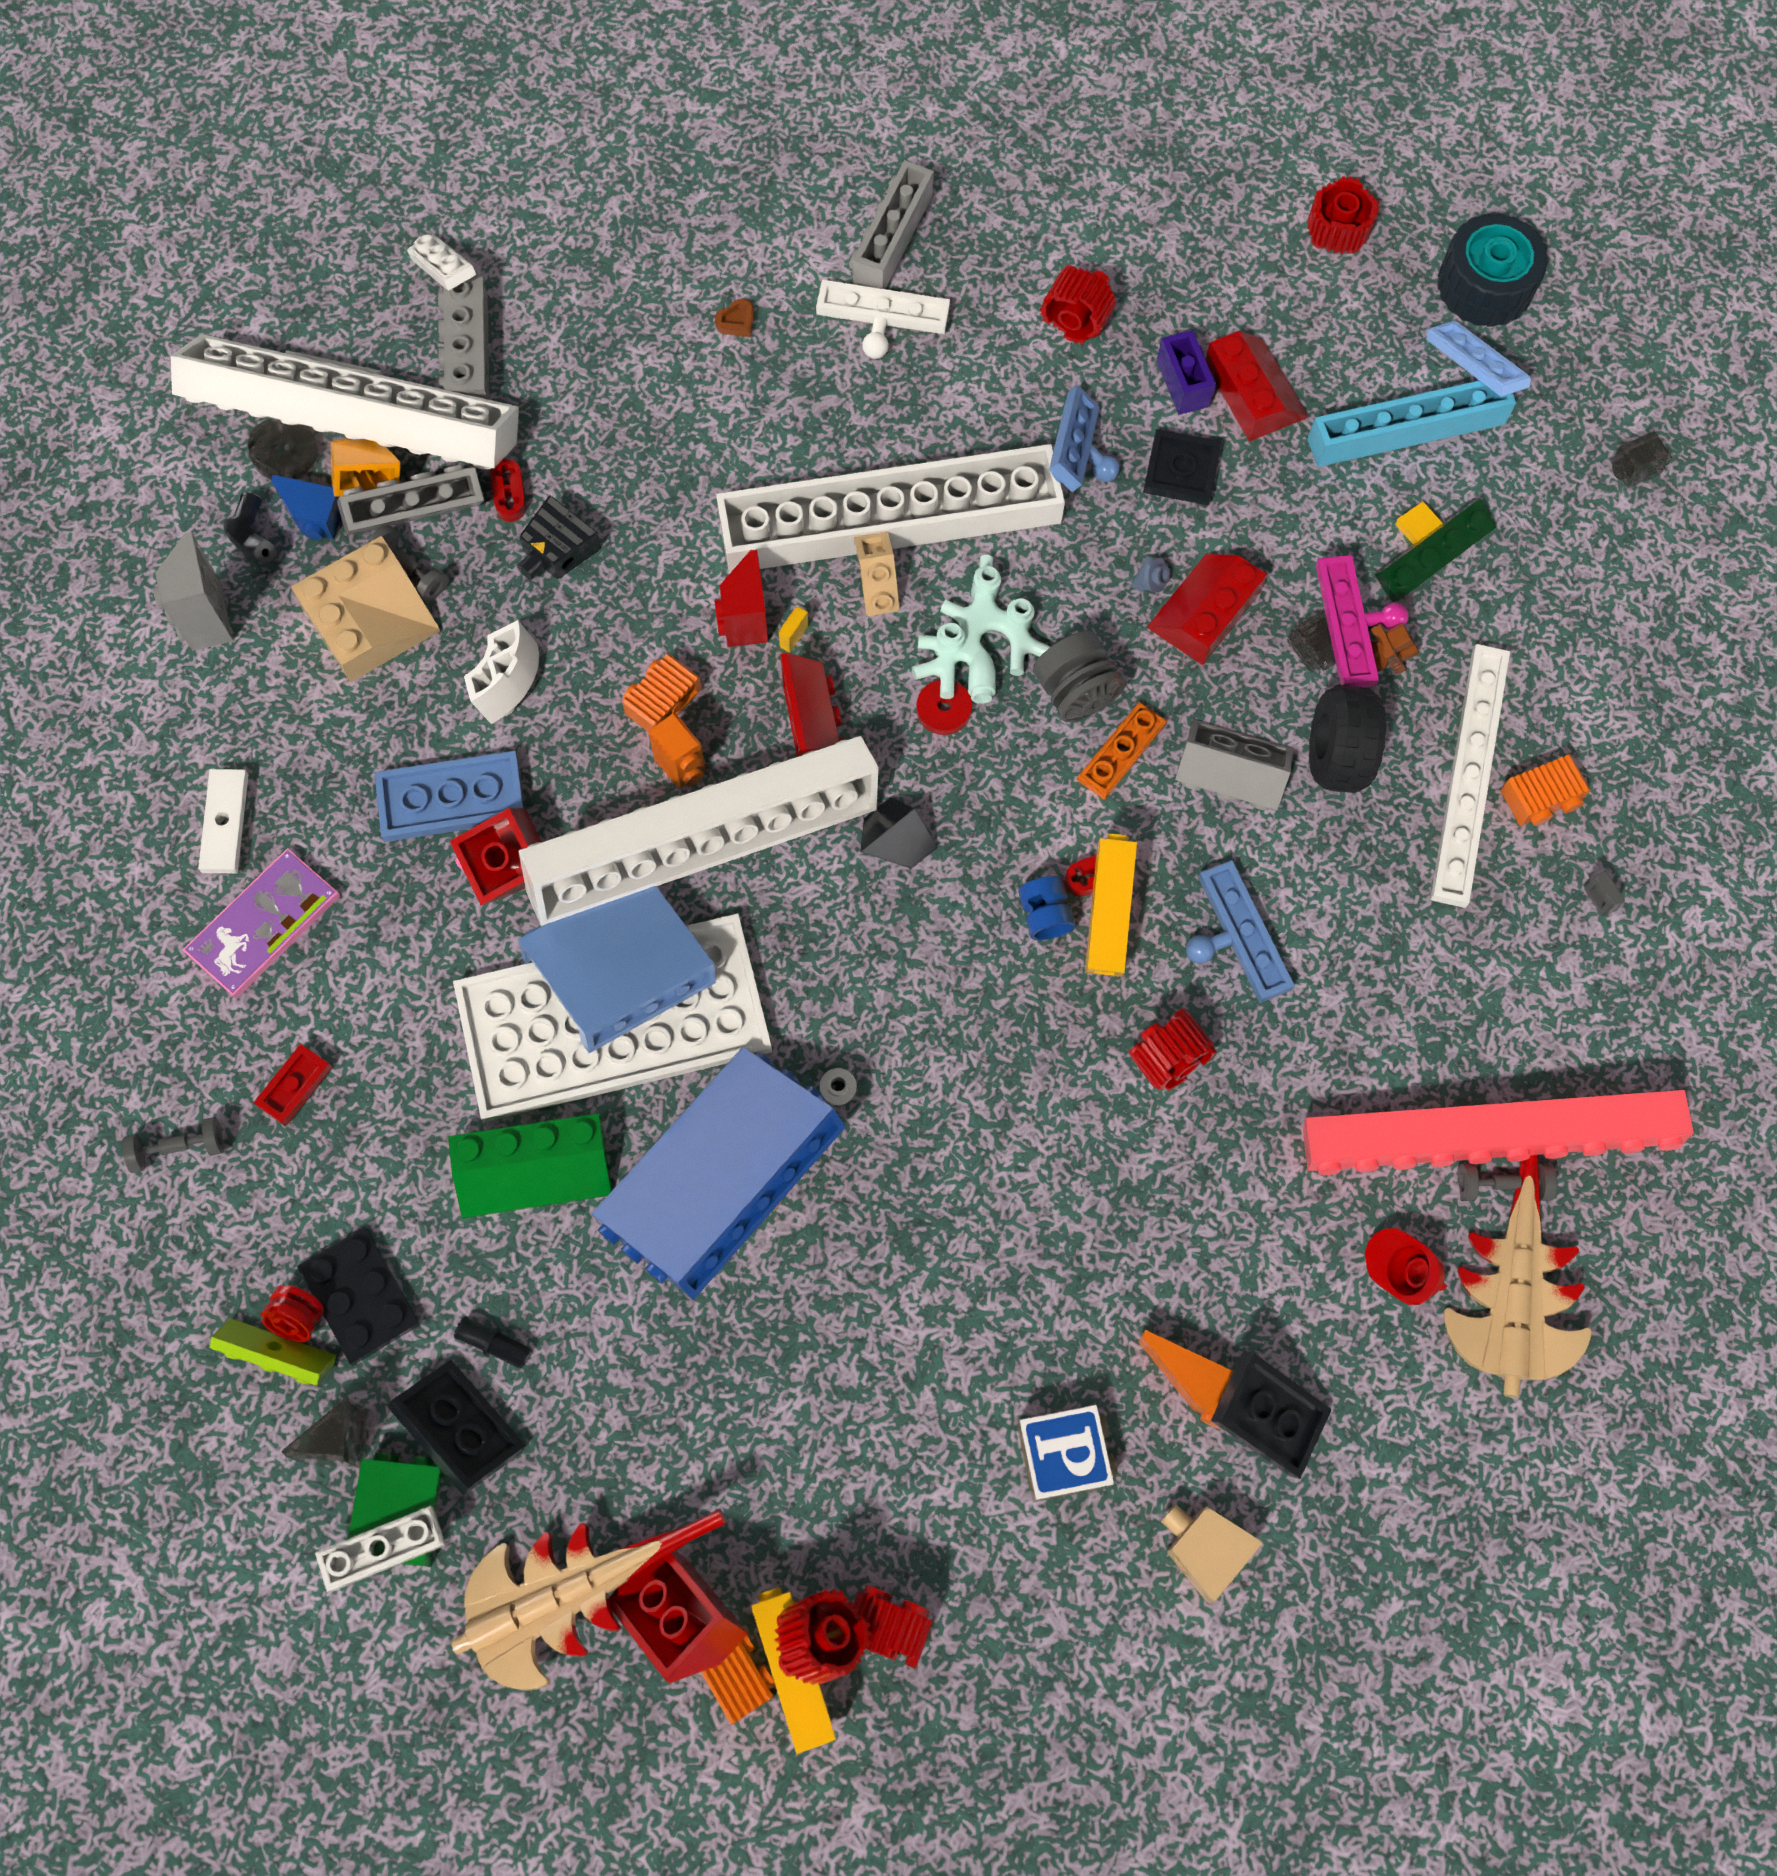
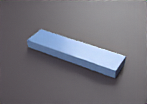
(1478, 358)

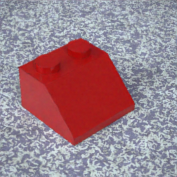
(742, 606)
(492, 856)

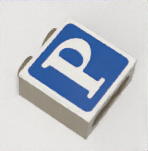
(1066, 1453)

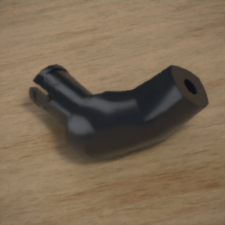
(243, 533)

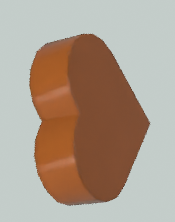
(736, 319)

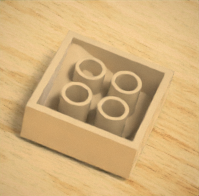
(365, 608)

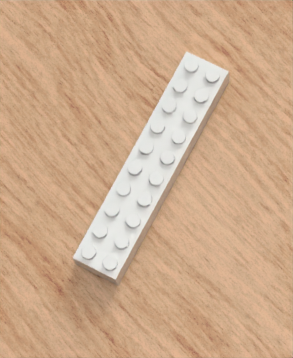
(345, 401)
(910, 502)
(699, 830)

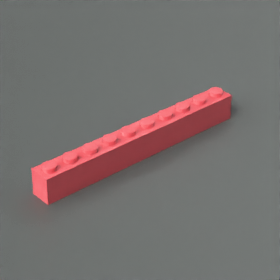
(1497, 1131)

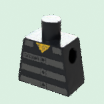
(556, 541)

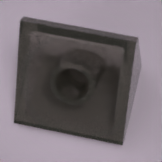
(332, 1439)

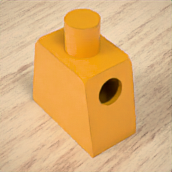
(361, 465)

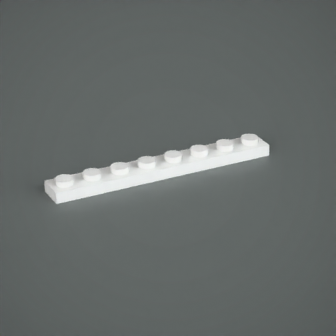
(1470, 776)

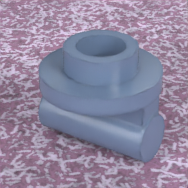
(1152, 575)

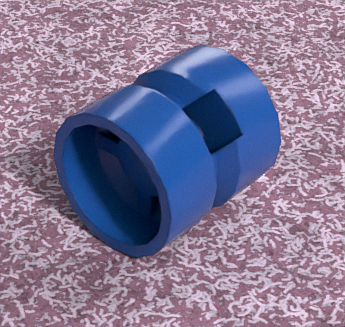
(1045, 902)

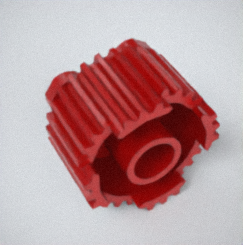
(1342, 216)
(1079, 303)
(1172, 1050)
(893, 1627)
(821, 1637)

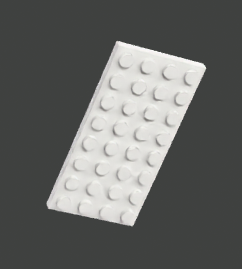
(531, 1053)

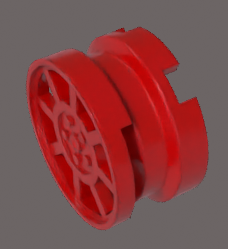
(290, 1314)

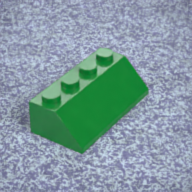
(530, 1165)

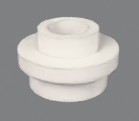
(838, 1097)

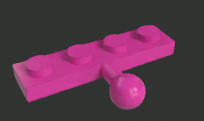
(1349, 623)

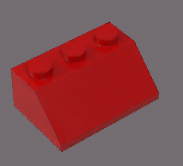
(1253, 384)
(1208, 604)
(809, 703)
(676, 1618)

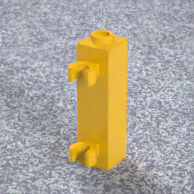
(1111, 906)
(801, 1702)

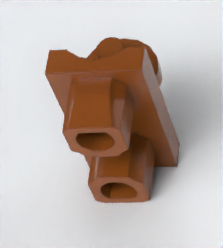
(1393, 647)

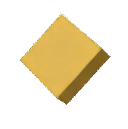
(1418, 522)
(793, 629)

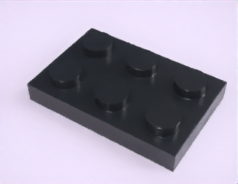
(359, 1295)
(1271, 1414)
(456, 1427)

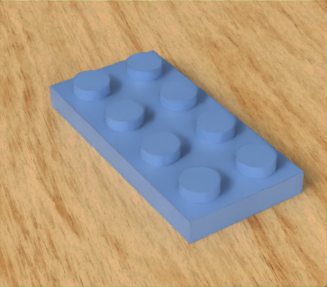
(446, 795)

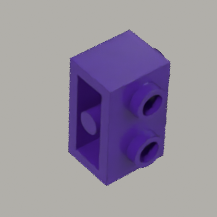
(1186, 372)

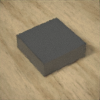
(1604, 893)

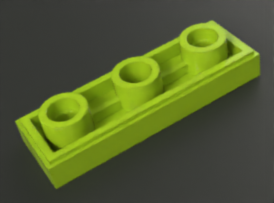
(272, 1352)

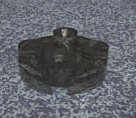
(290, 464)

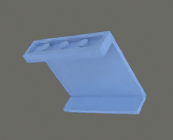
(619, 964)

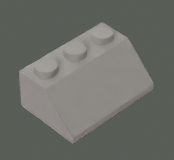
(192, 596)
(1235, 765)

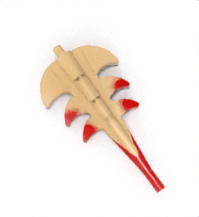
(1515, 1336)
(510, 1617)

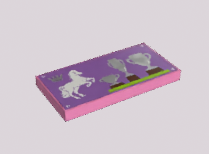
(261, 923)

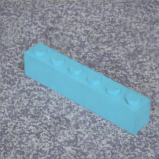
(1407, 422)

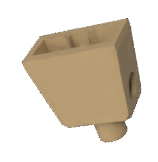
(1208, 1549)

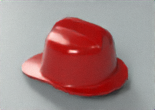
(1404, 1266)

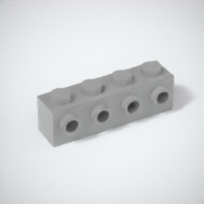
(892, 226)
(465, 338)
(409, 501)

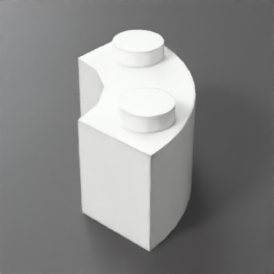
(504, 672)

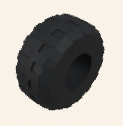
(1347, 738)

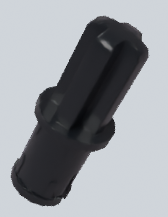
(492, 1342)

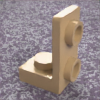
(877, 573)

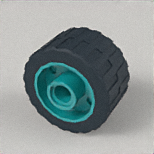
(1492, 269)

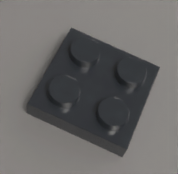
(1182, 467)

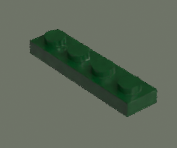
(1435, 550)

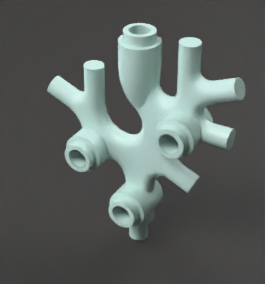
(963, 642)

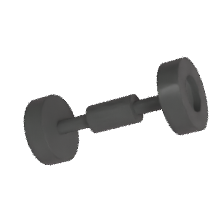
(431, 584)
(135, 1153)
(1470, 1182)

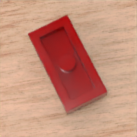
(292, 1085)

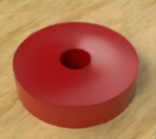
(943, 721)

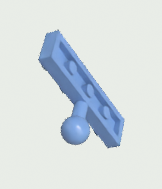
(1074, 444)
(1242, 931)

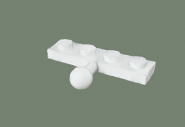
(882, 308)

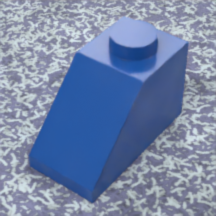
(310, 506)

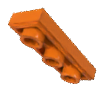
(1110, 763)

